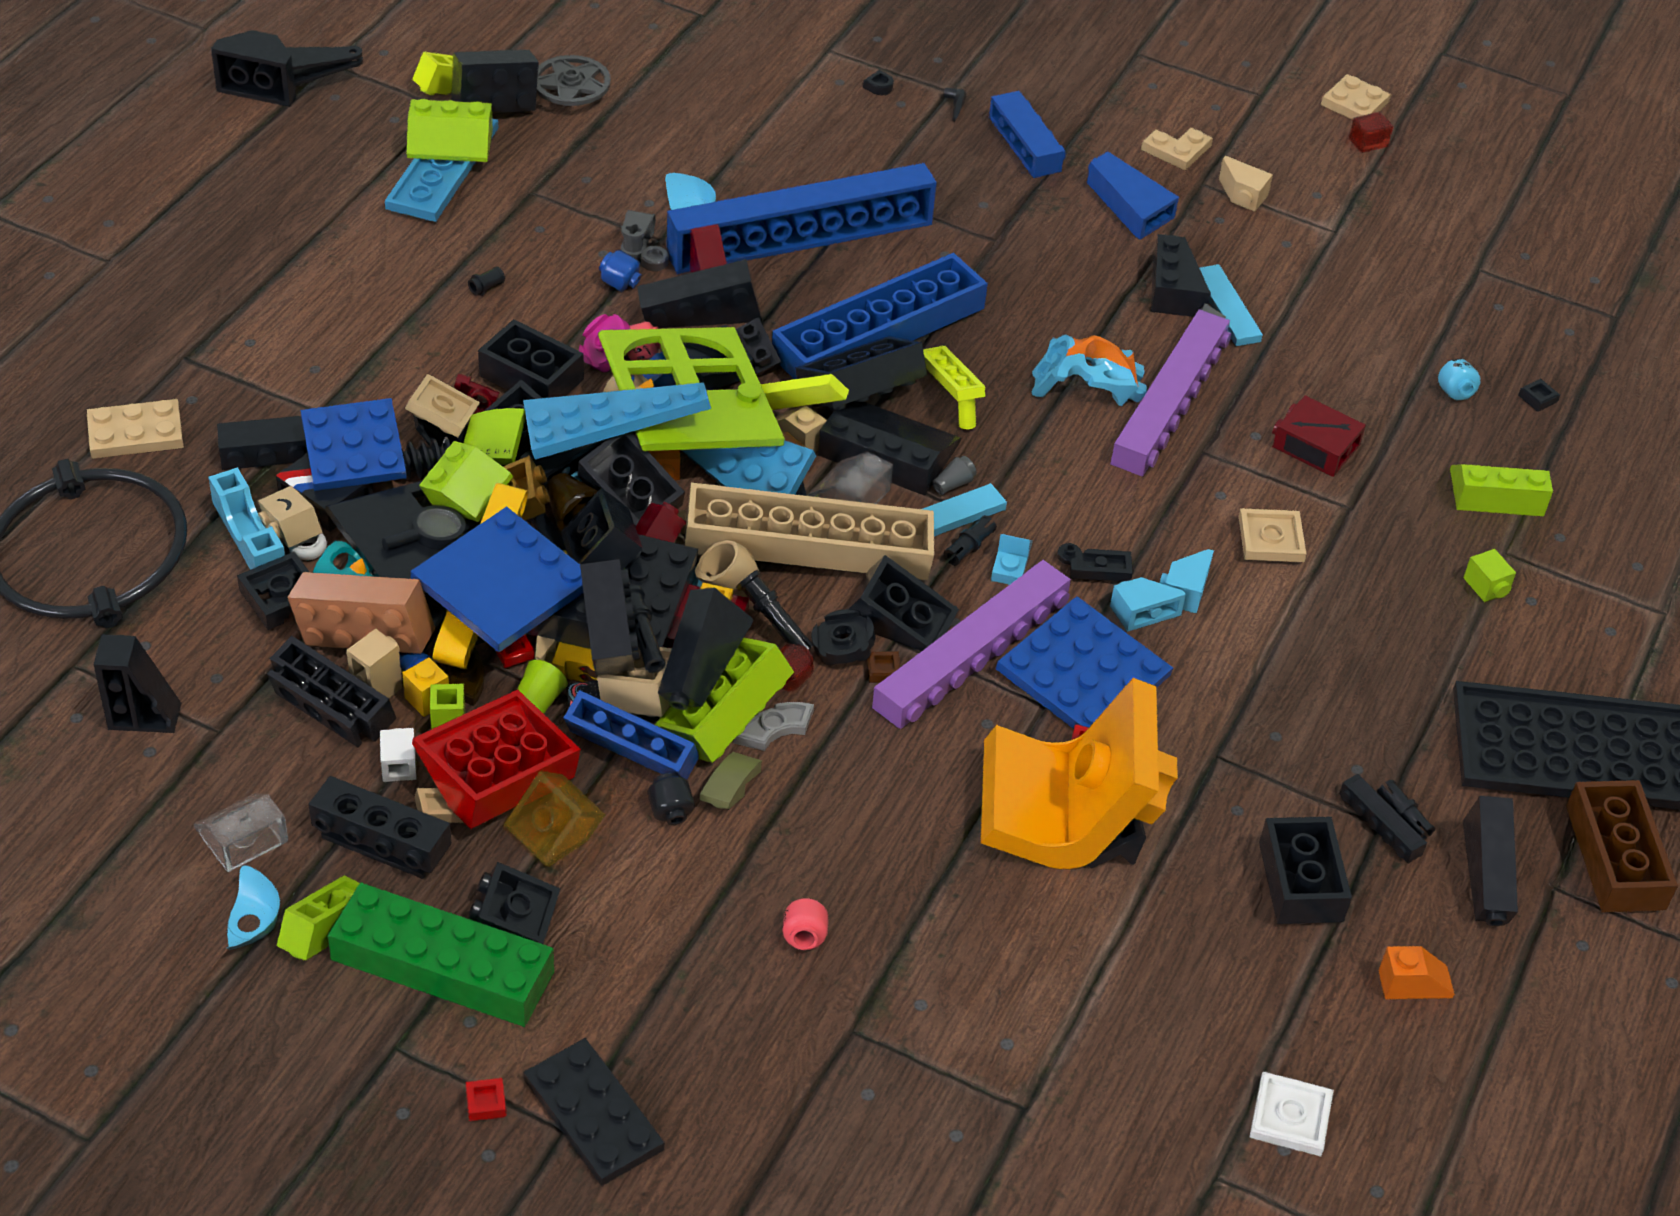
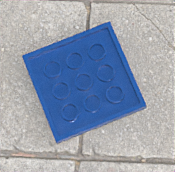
(501, 578)

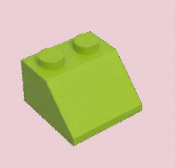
(464, 480)

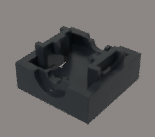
(278, 580)

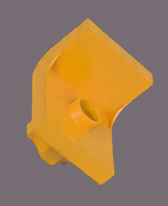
(1076, 795)

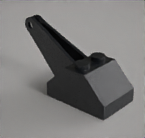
(265, 70)

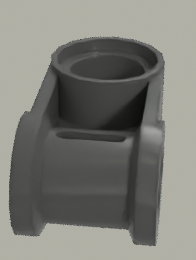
(637, 232)

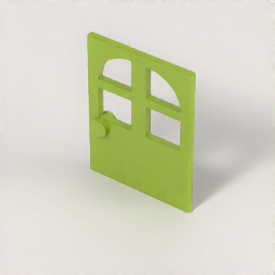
(736, 415)

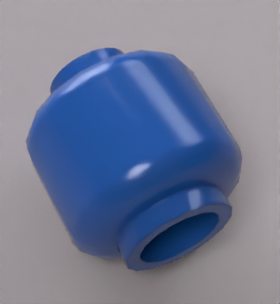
(620, 270)

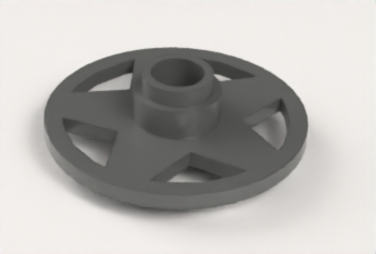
(572, 80)

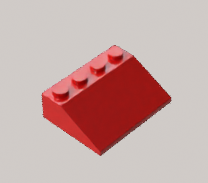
(493, 756)

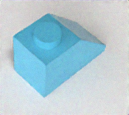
(1190, 576)
(1145, 602)

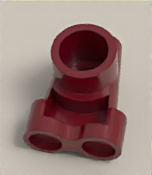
(465, 385)

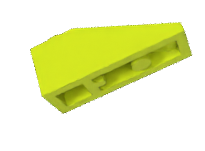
(434, 73)

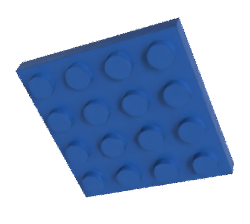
(1080, 663)

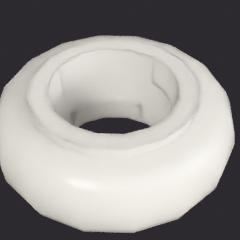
(310, 552)

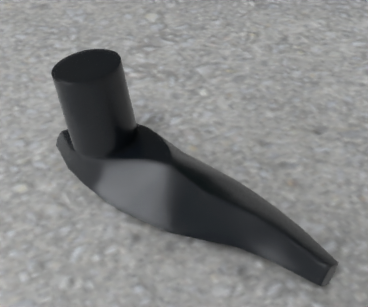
(959, 97)

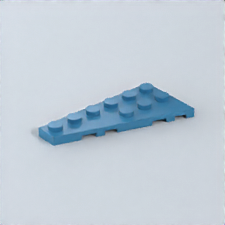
(579, 420)
(756, 468)

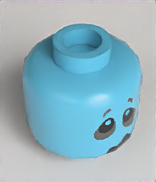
(1458, 377)

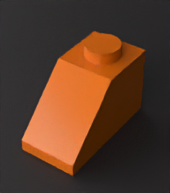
(1414, 974)

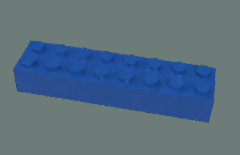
(897, 308)

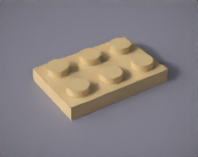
(134, 428)

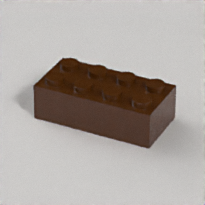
(1621, 846)

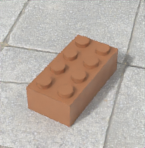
(346, 608)

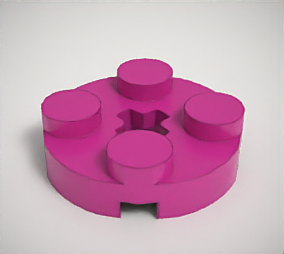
(592, 348)

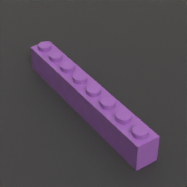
(1171, 393)
(971, 644)

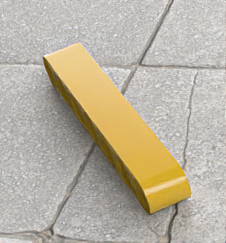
(455, 639)

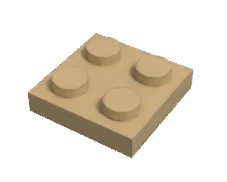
(1355, 98)
(442, 405)
(1272, 535)

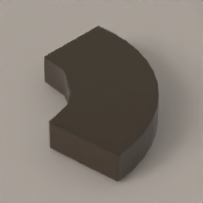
(471, 677)

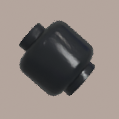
(670, 798)

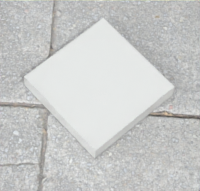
(1291, 1113)

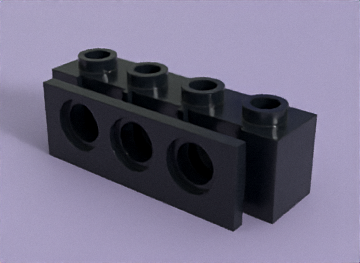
(329, 693)
(379, 827)

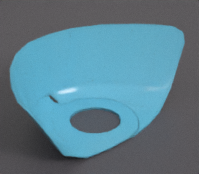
(688, 191)
(255, 897)

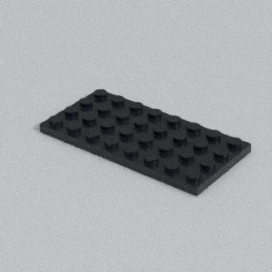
(1554, 739)

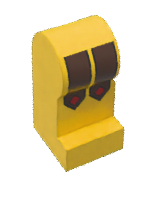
(574, 662)

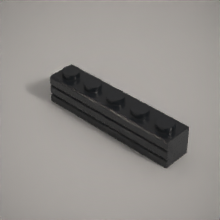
(1383, 818)

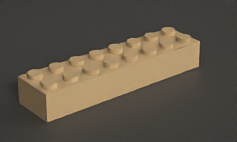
(810, 529)

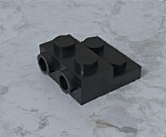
(515, 903)

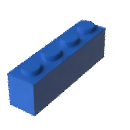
(1026, 134)
(630, 736)

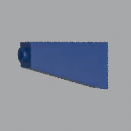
(1131, 195)

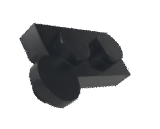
(1096, 563)

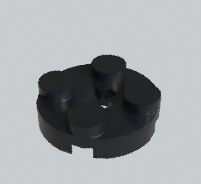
(840, 651)

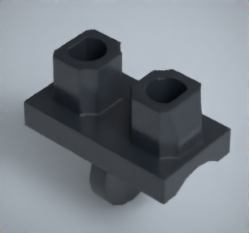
(759, 346)

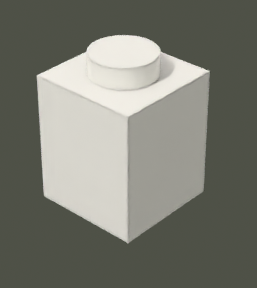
(397, 755)

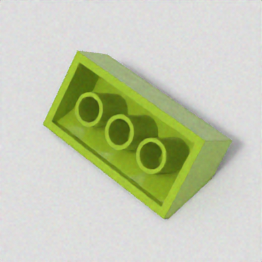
(740, 693)

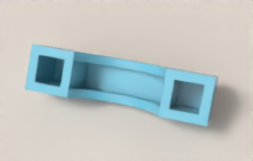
(237, 510)

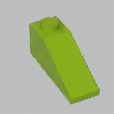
(310, 920)

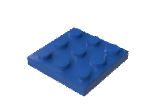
(353, 444)

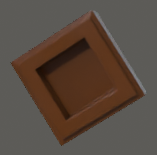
(882, 665)

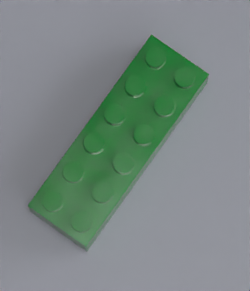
(442, 954)

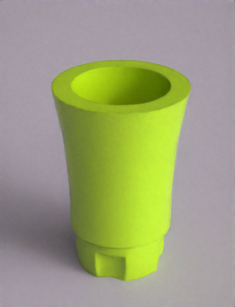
(542, 683)

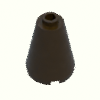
(567, 498)

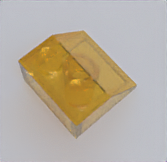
(553, 818)

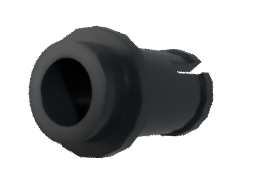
(481, 283)

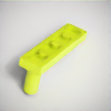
(957, 381)
(804, 391)

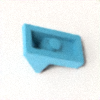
(1011, 559)

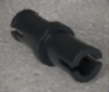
(970, 540)
(1406, 808)

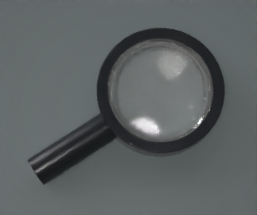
(431, 527)

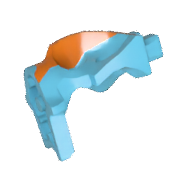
(1110, 368)

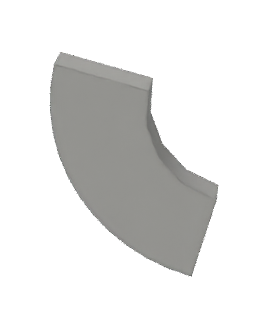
(776, 722)

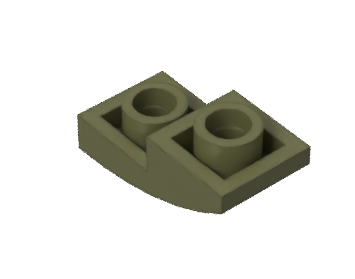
(729, 780)

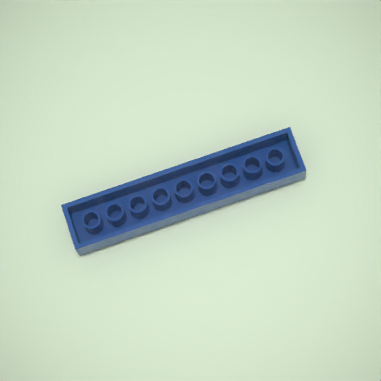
(808, 215)

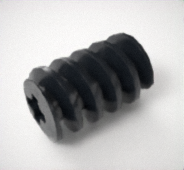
(423, 457)

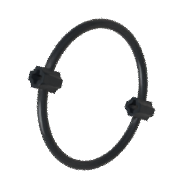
(103, 601)

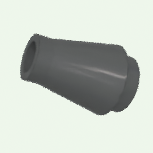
(956, 474)

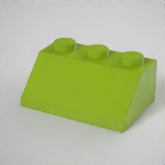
(449, 130)
(1501, 489)

